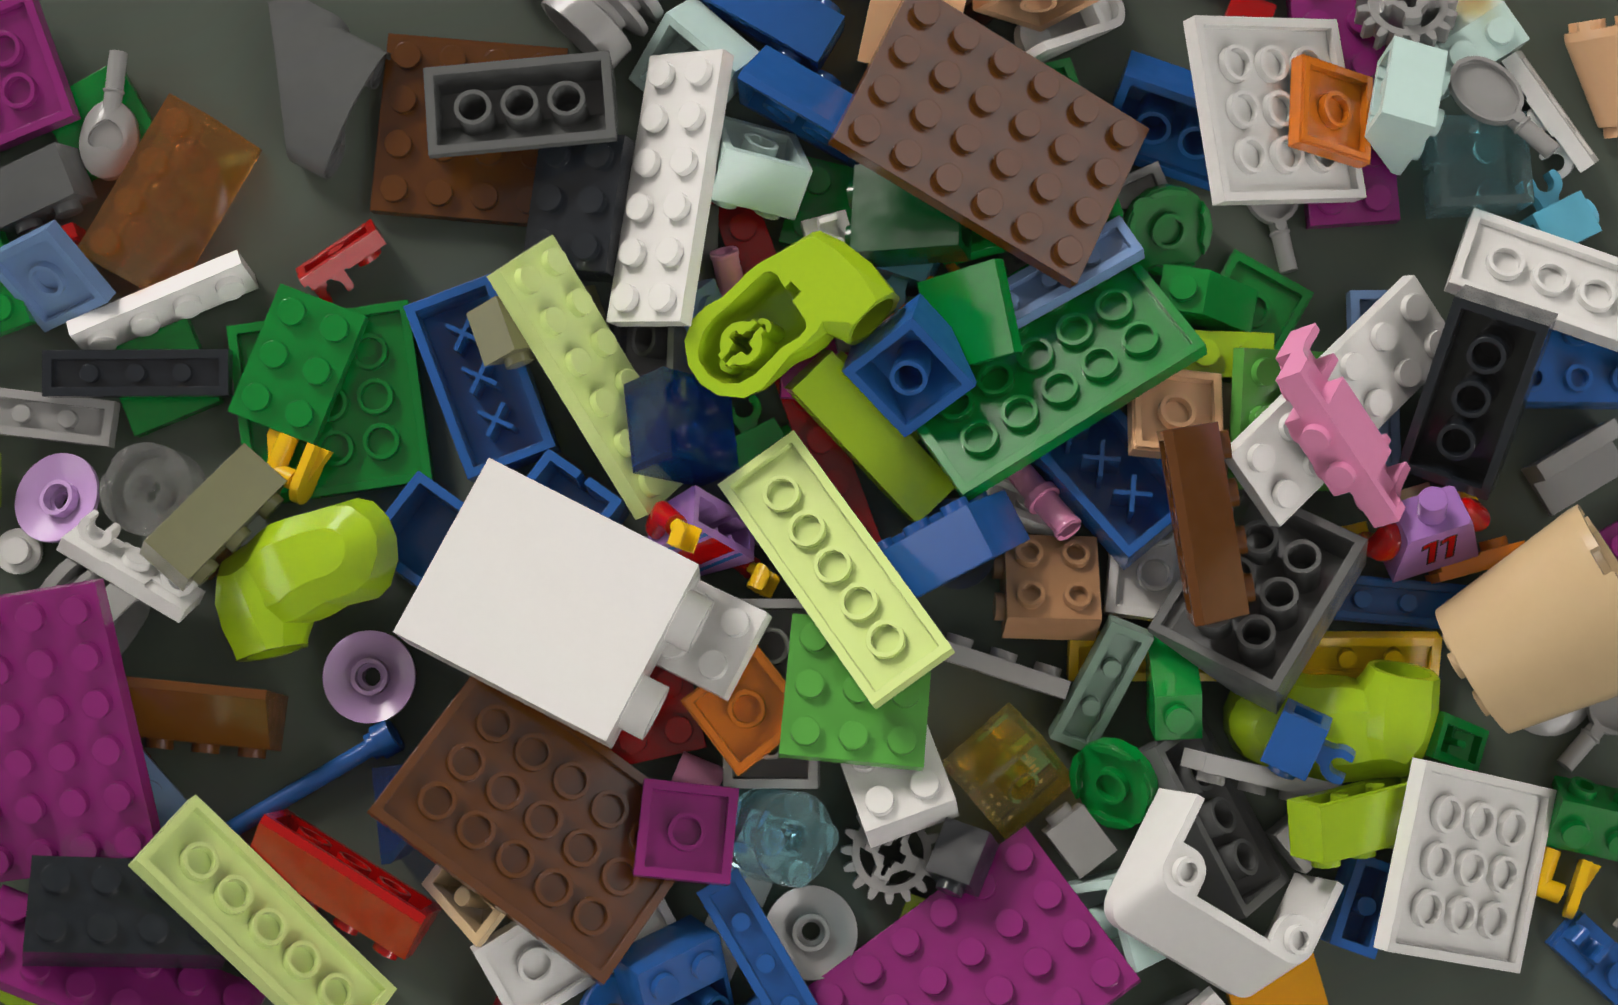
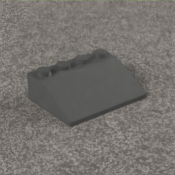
(1299, 586)

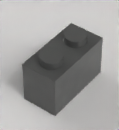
(43, 188)

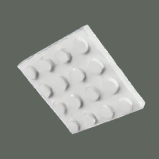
(1244, 107)
(1465, 867)

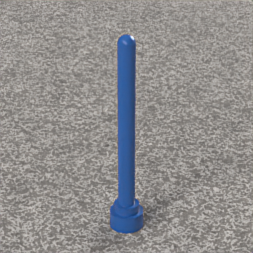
(379, 742)

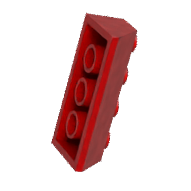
(345, 884)

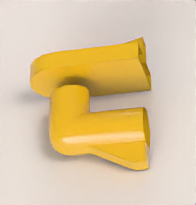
(304, 479)
(1553, 890)

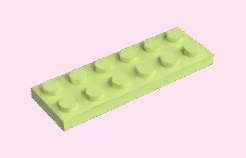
(580, 361)
(836, 570)
(254, 914)

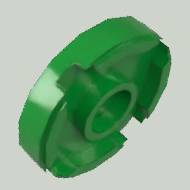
(1170, 226)
(1113, 782)

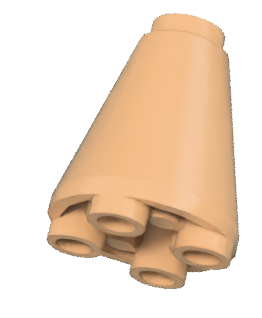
(1595, 60)

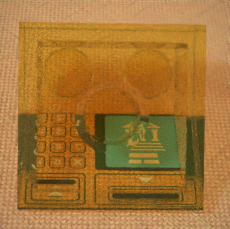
(1008, 771)

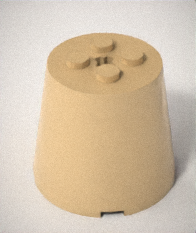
(1539, 626)

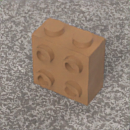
(1049, 589)

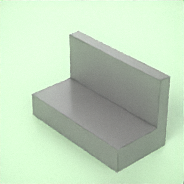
(1575, 467)

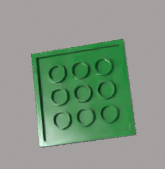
(378, 417)

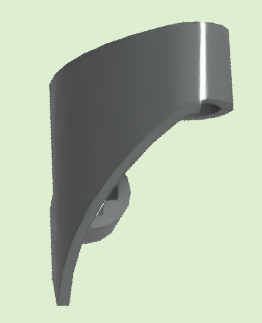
(319, 80)

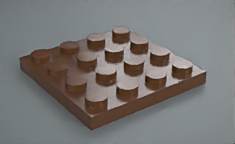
(456, 188)

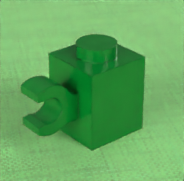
(755, 437)

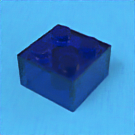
(679, 428)

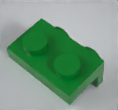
(1584, 818)

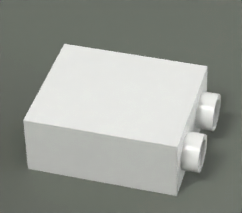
(555, 606)

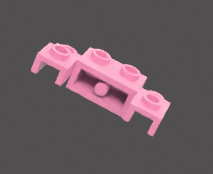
(1338, 431)

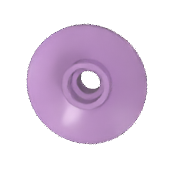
(45, 489)
(346, 671)

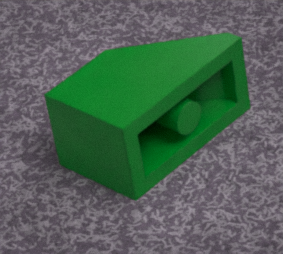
(1209, 298)
(1172, 694)

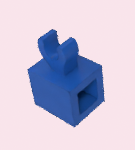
(1301, 741)

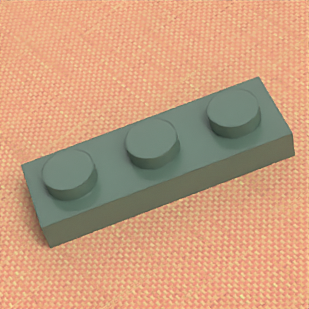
(1100, 683)

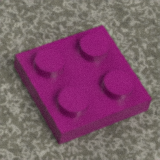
(686, 832)

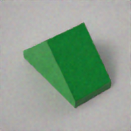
(1456, 742)

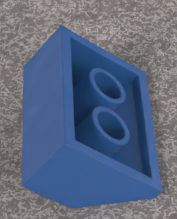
(795, 97)
(1165, 102)

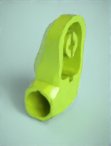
(786, 314)
(303, 574)
(1380, 714)

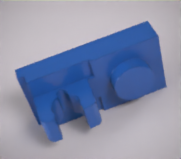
(1589, 953)

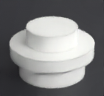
(19, 552)

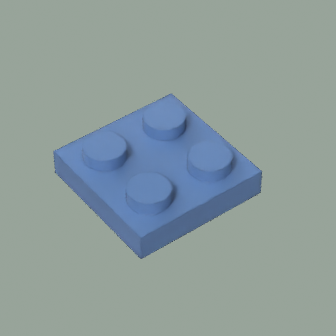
(52, 276)

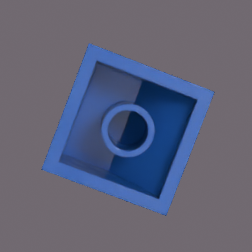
(910, 366)

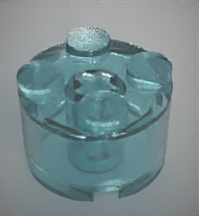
(782, 836)

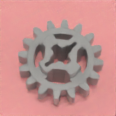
(1406, 19)
(878, 880)

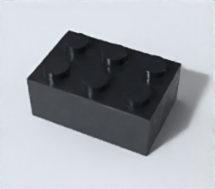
(582, 202)

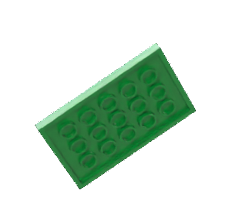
(1071, 374)

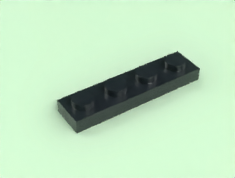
(137, 373)

